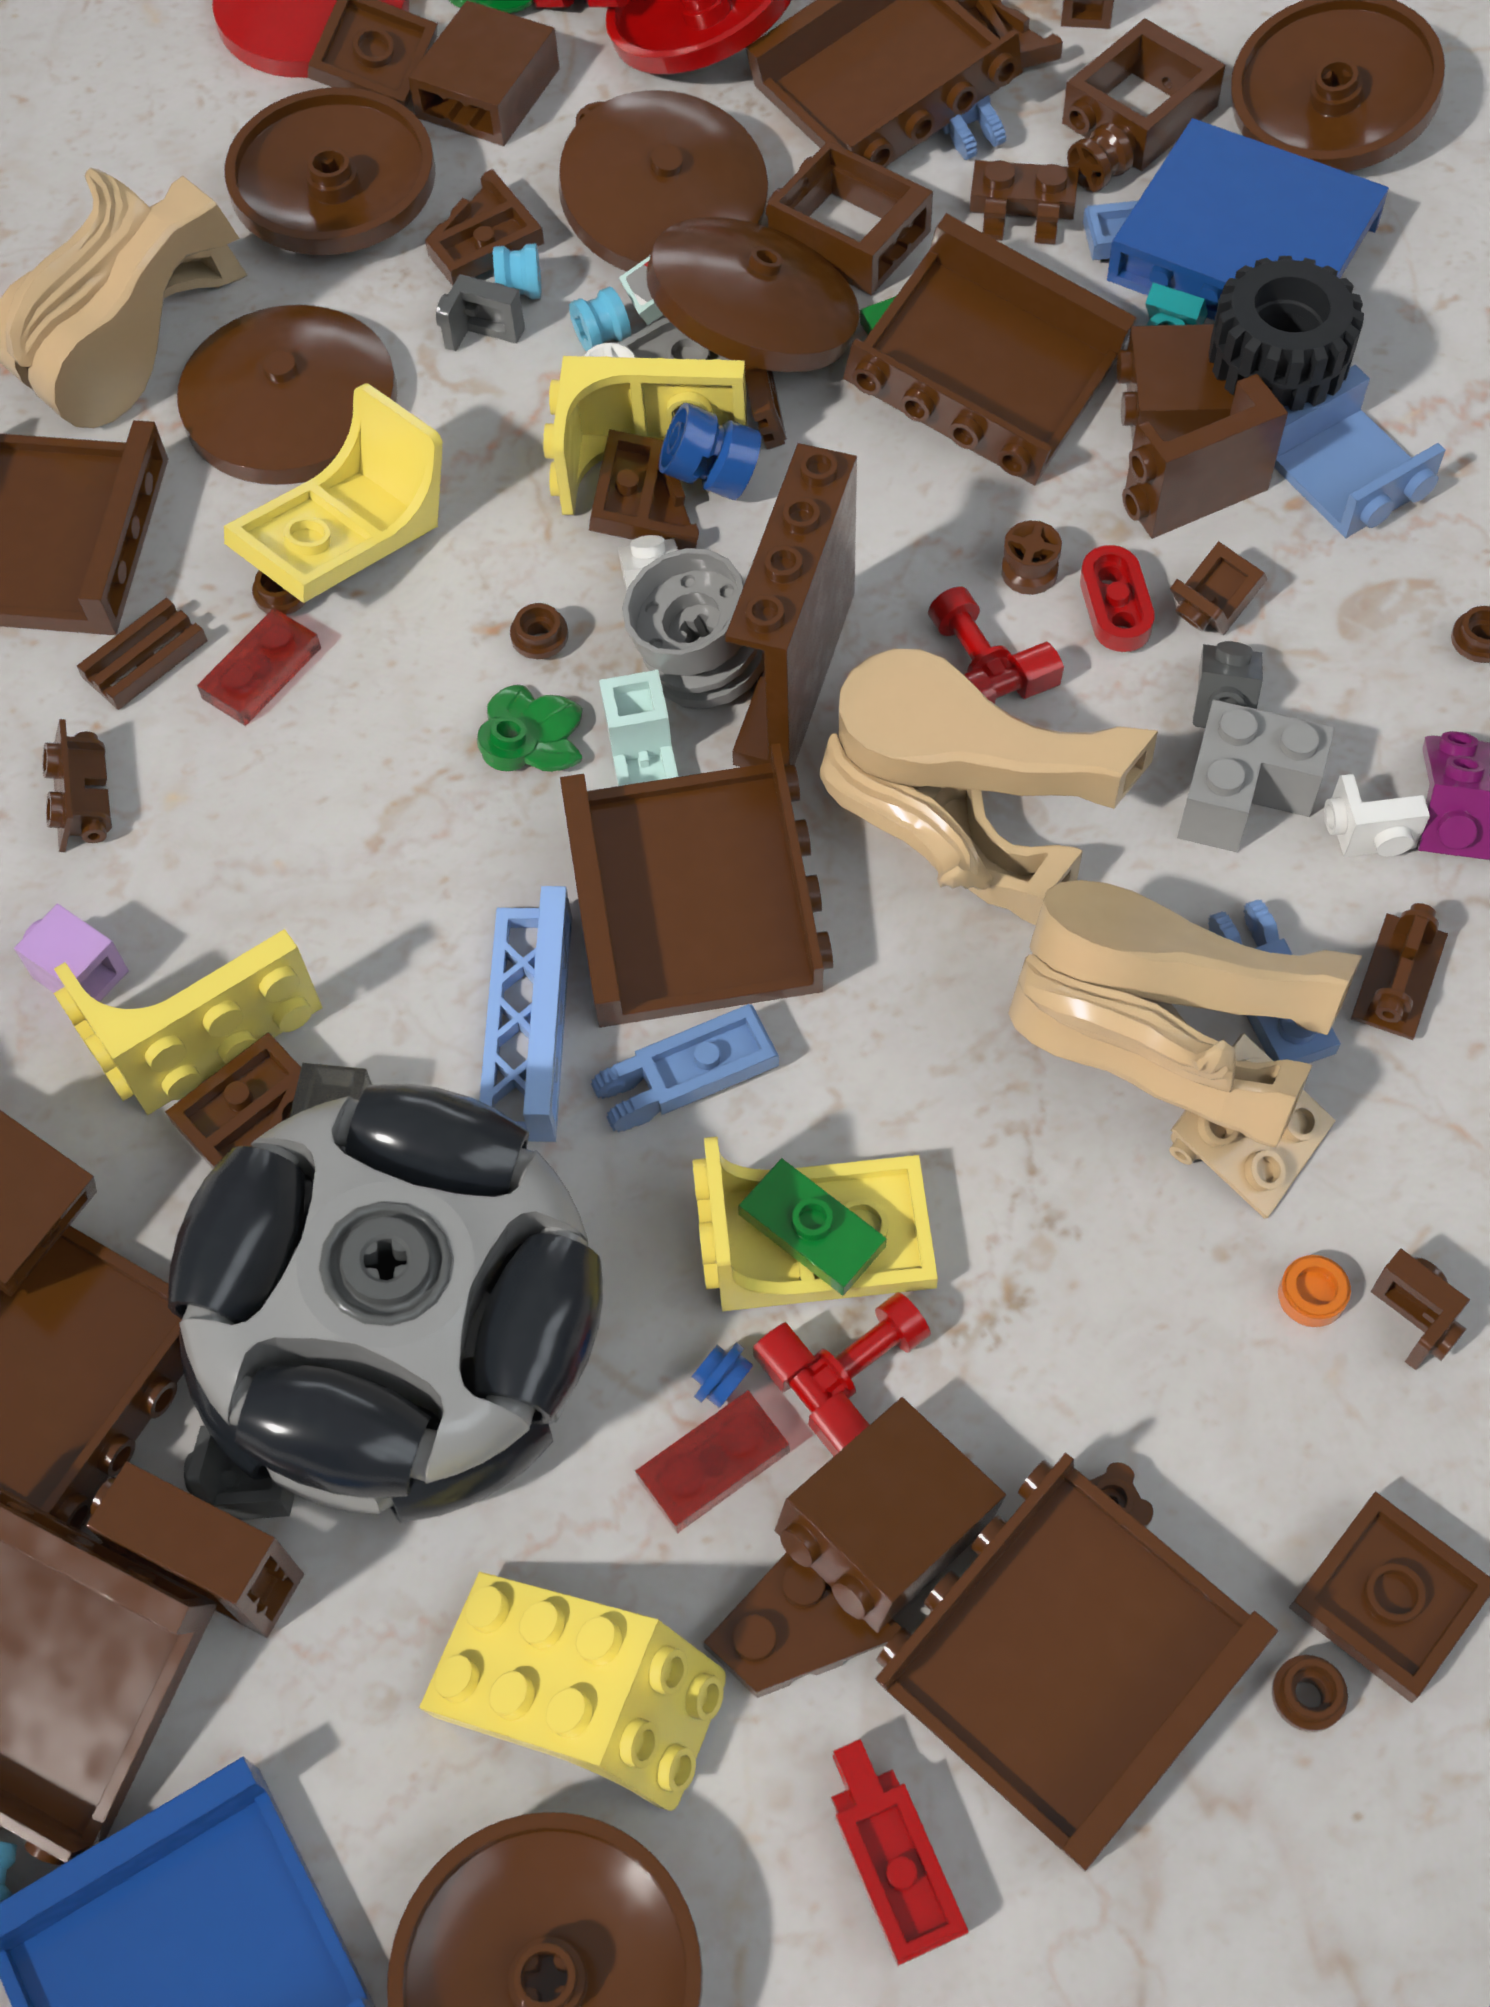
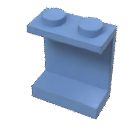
(1349, 462)

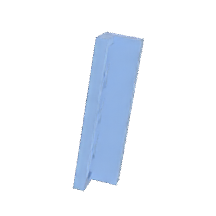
(544, 1014)

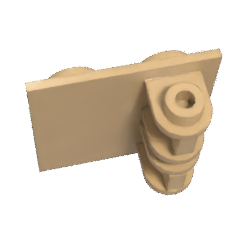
(1250, 1168)

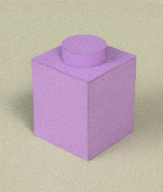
(68, 939)

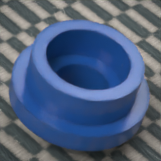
(721, 1374)

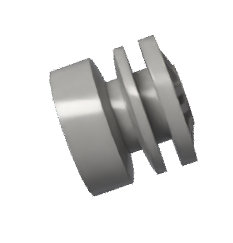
(679, 624)

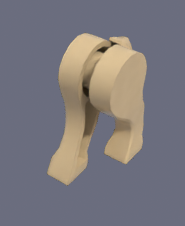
(92, 310)
(927, 742)
(1106, 988)

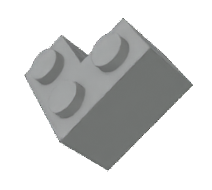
(1252, 760)

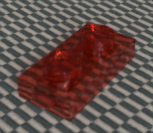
(259, 666)
(712, 1461)

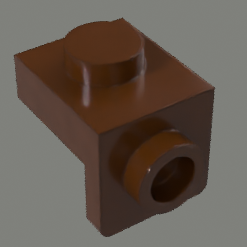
(1218, 590)
(1425, 1299)

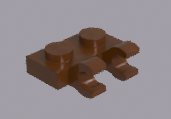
(1023, 190)

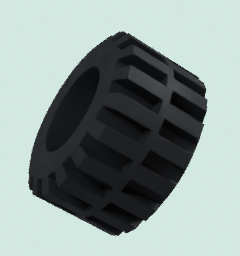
(1289, 327)

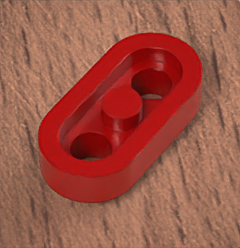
(1119, 603)

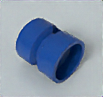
(715, 453)

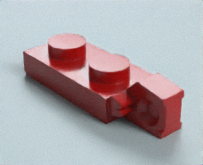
(894, 1858)

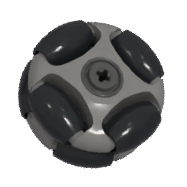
(348, 1311)

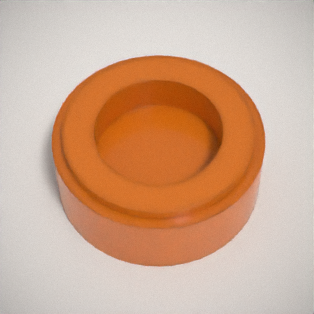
(1314, 1291)

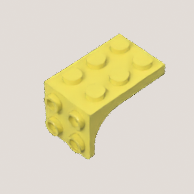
(630, 398)
(356, 510)
(181, 1042)
(761, 1274)
(579, 1685)

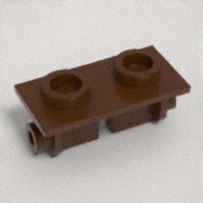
(71, 806)
(1401, 972)

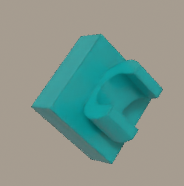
(1174, 307)

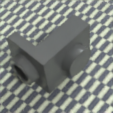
(479, 308)
(1227, 674)
(220, 1482)

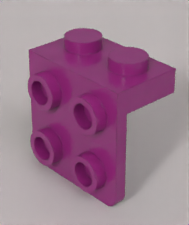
(1457, 796)

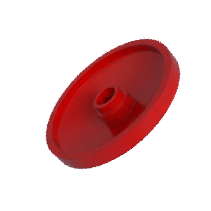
(276, 33)
(687, 33)

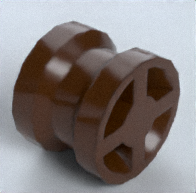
(1101, 156)
(1023, 544)

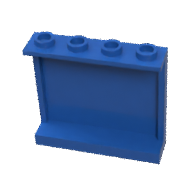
(1234, 202)
(182, 1912)

